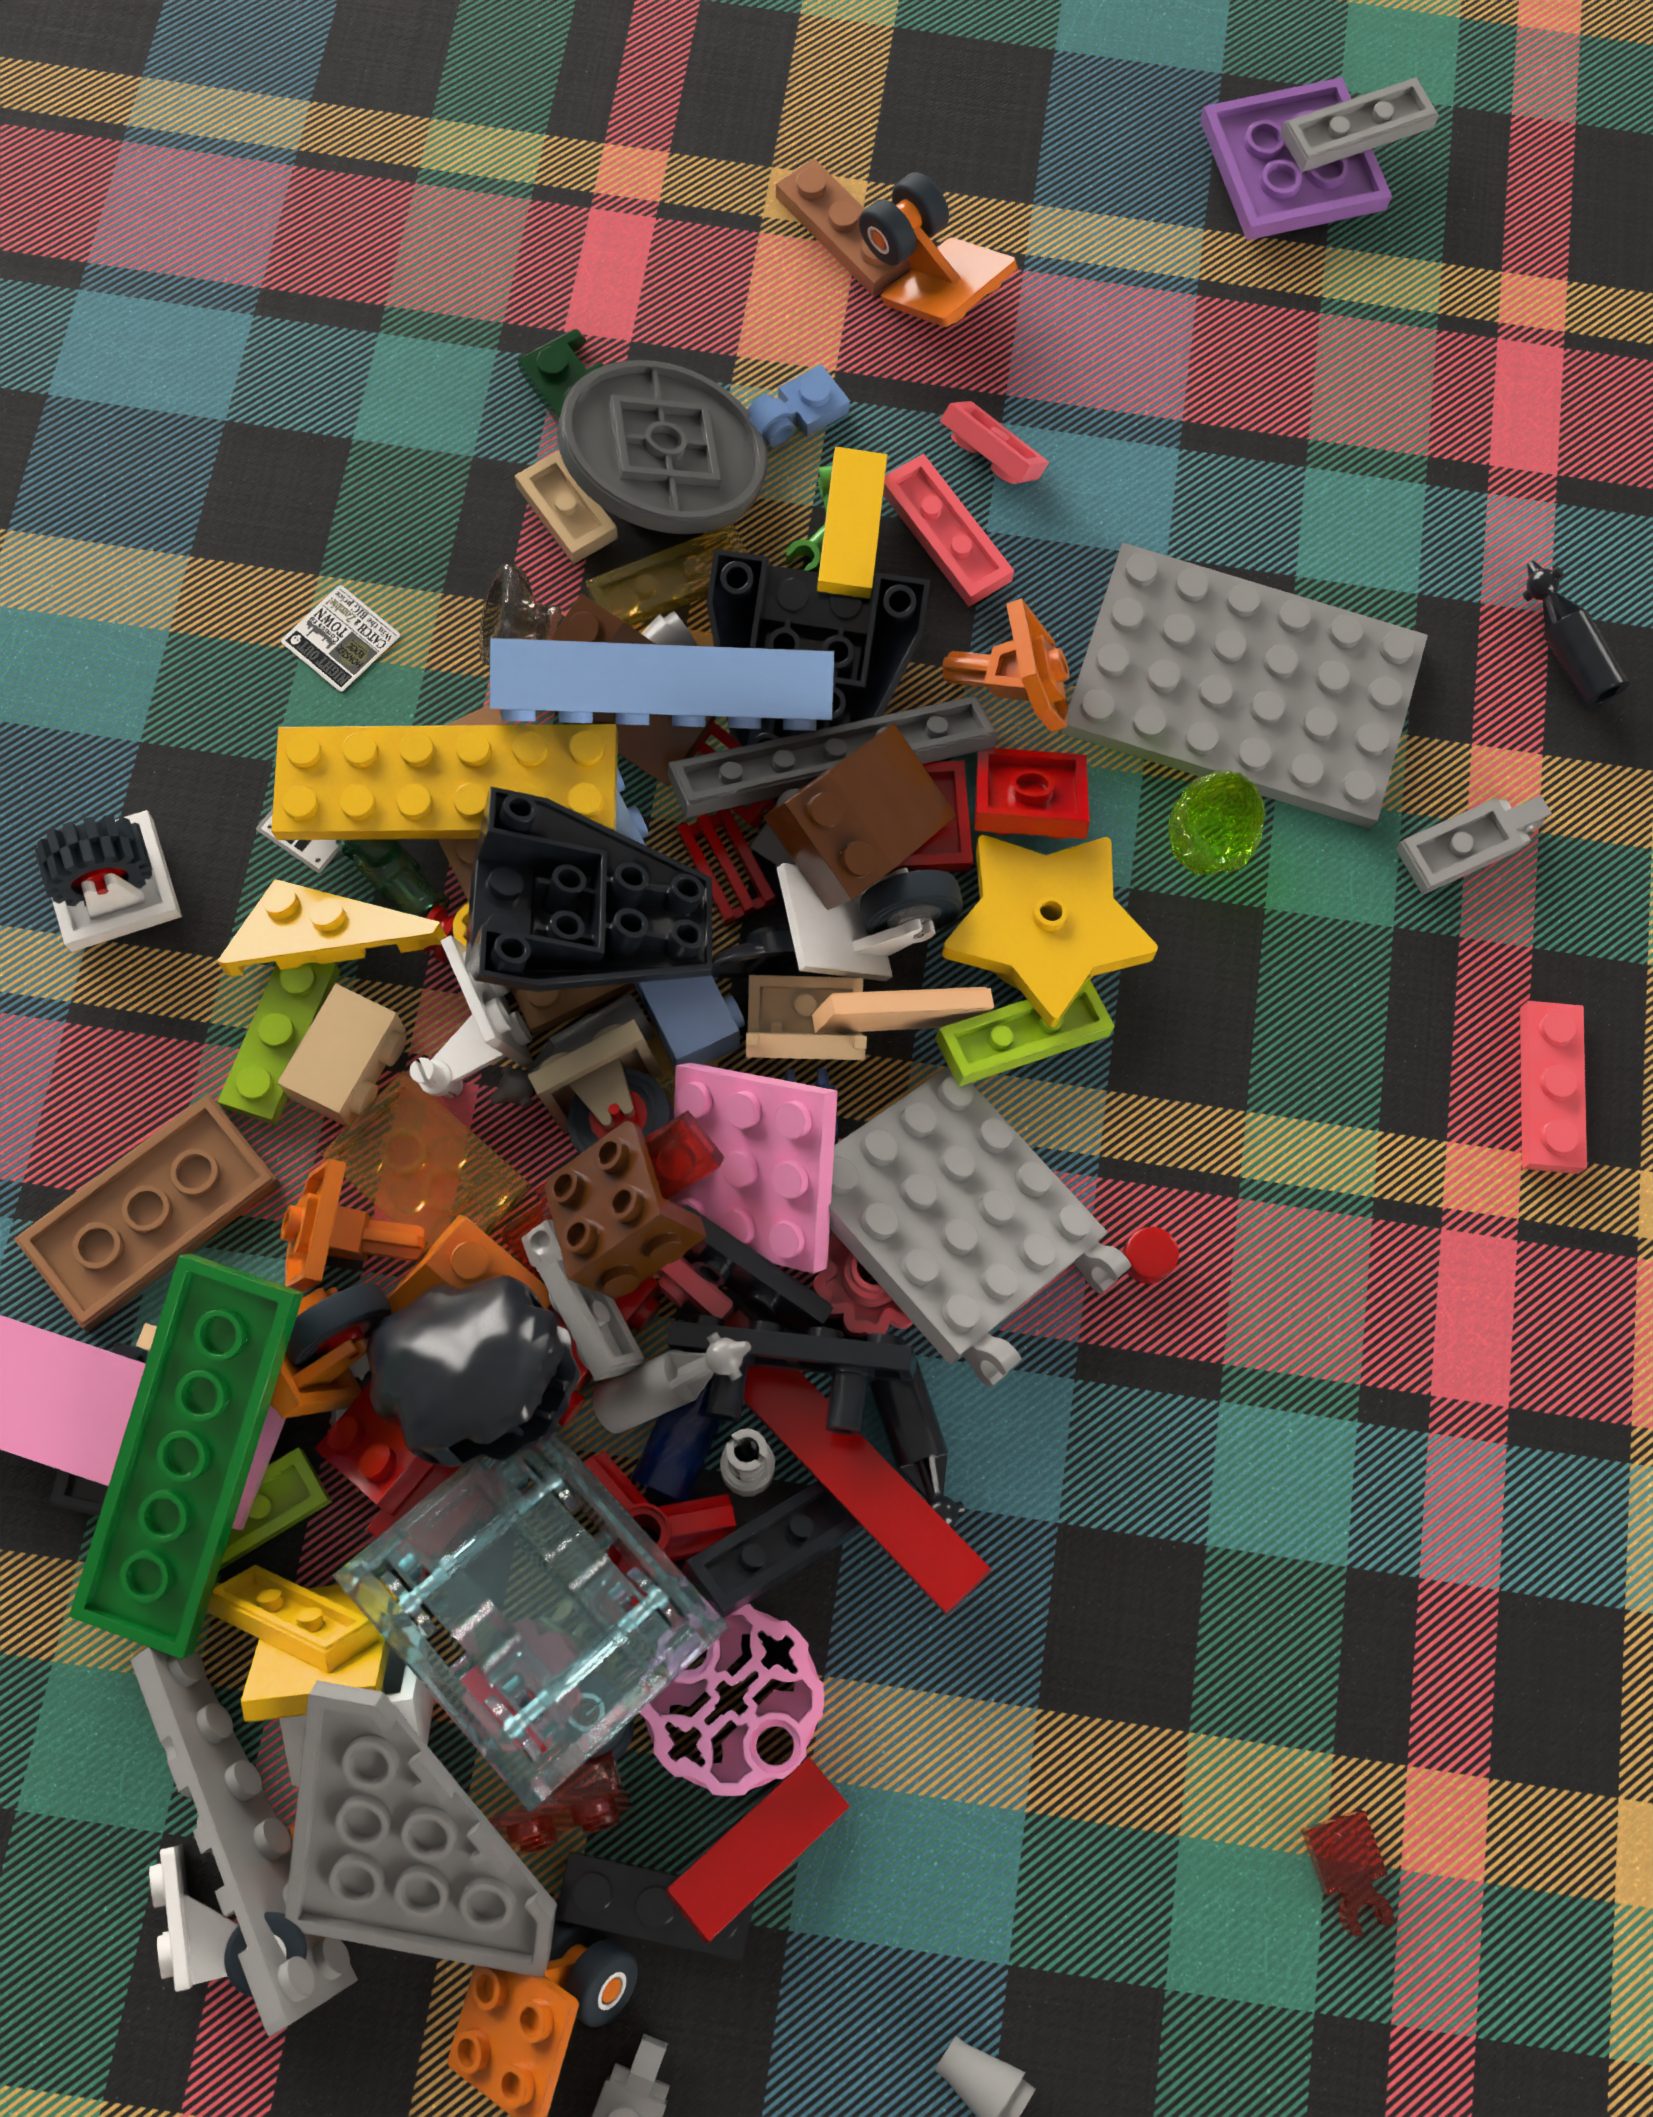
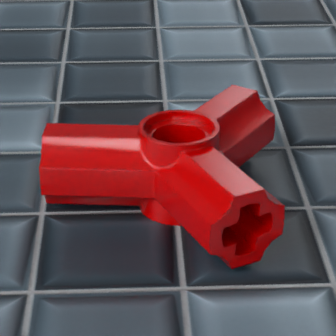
(681, 1527)

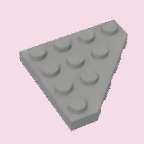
(398, 1848)

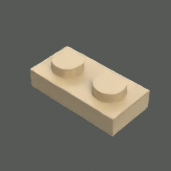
(565, 509)

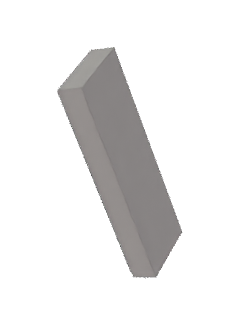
(1359, 124)

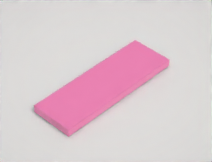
(73, 1403)

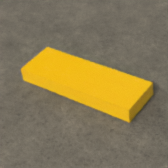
(852, 523)
(292, 1618)

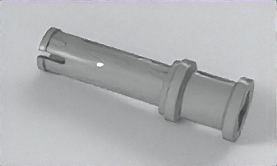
(755, 1475)

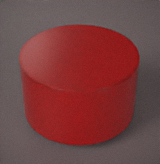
(1151, 1255)

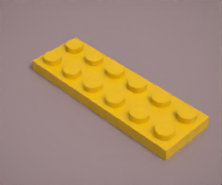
(434, 777)

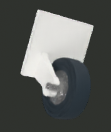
(872, 926)

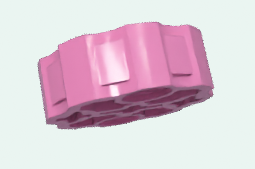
(792, 1710)

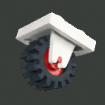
(106, 878)

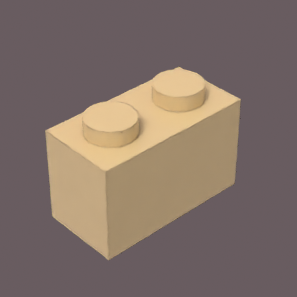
(343, 1056)

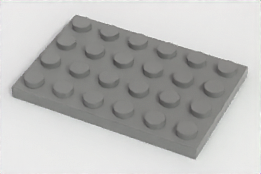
(1246, 682)

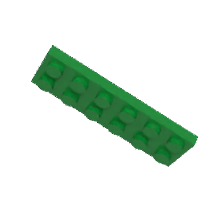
(186, 1455)

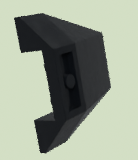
(783, 610)
(579, 903)

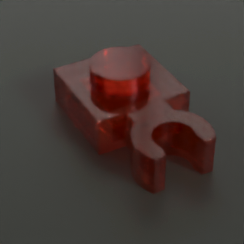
(1347, 1862)

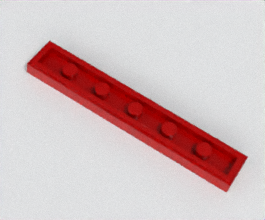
(864, 1484)

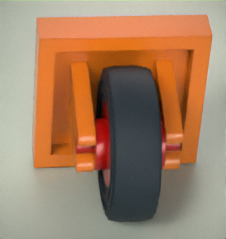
(323, 1346)

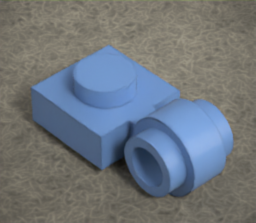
(807, 400)

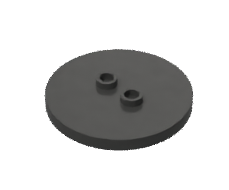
(662, 447)

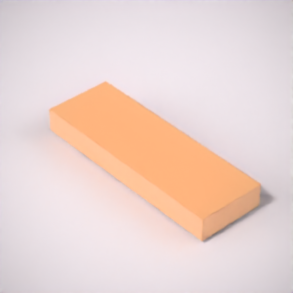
(900, 1009)

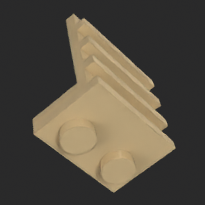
(783, 1022)

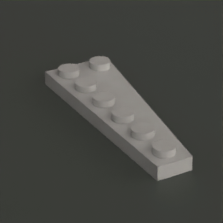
(241, 1834)

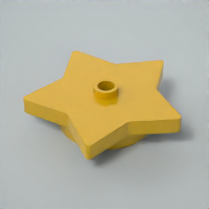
(1047, 922)

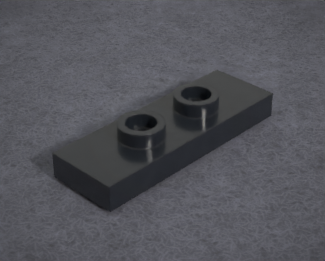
(760, 1283)

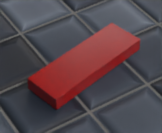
(756, 1850)

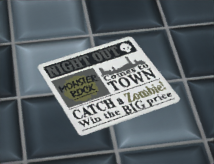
(340, 638)

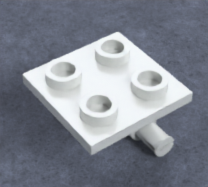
(482, 1040)

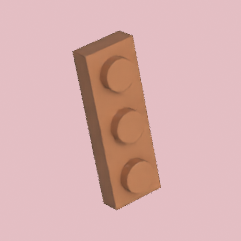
(833, 220)

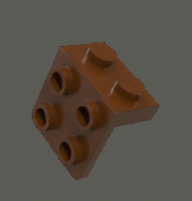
(613, 1216)

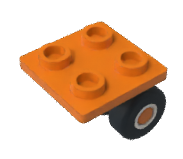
(942, 278)
(521, 2024)

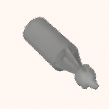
(665, 1383)

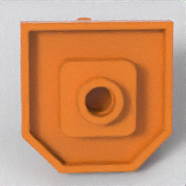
(1019, 669)
(324, 1229)

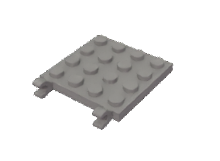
(960, 1220)

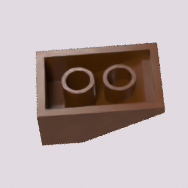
(644, 745)
(860, 818)

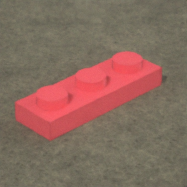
(946, 530)
(1553, 1087)

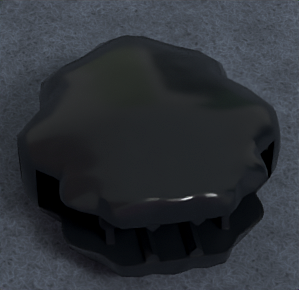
(472, 1371)

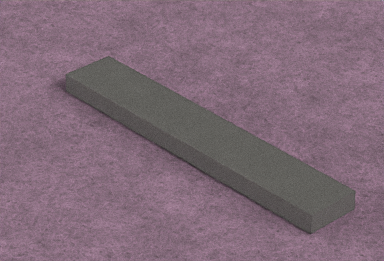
(792, 762)

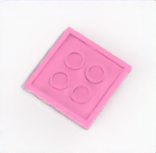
(774, 1164)

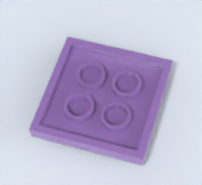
(1264, 177)

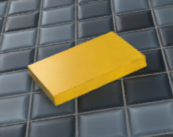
(281, 1682)

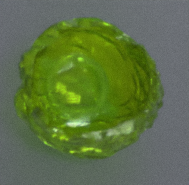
(1217, 823)

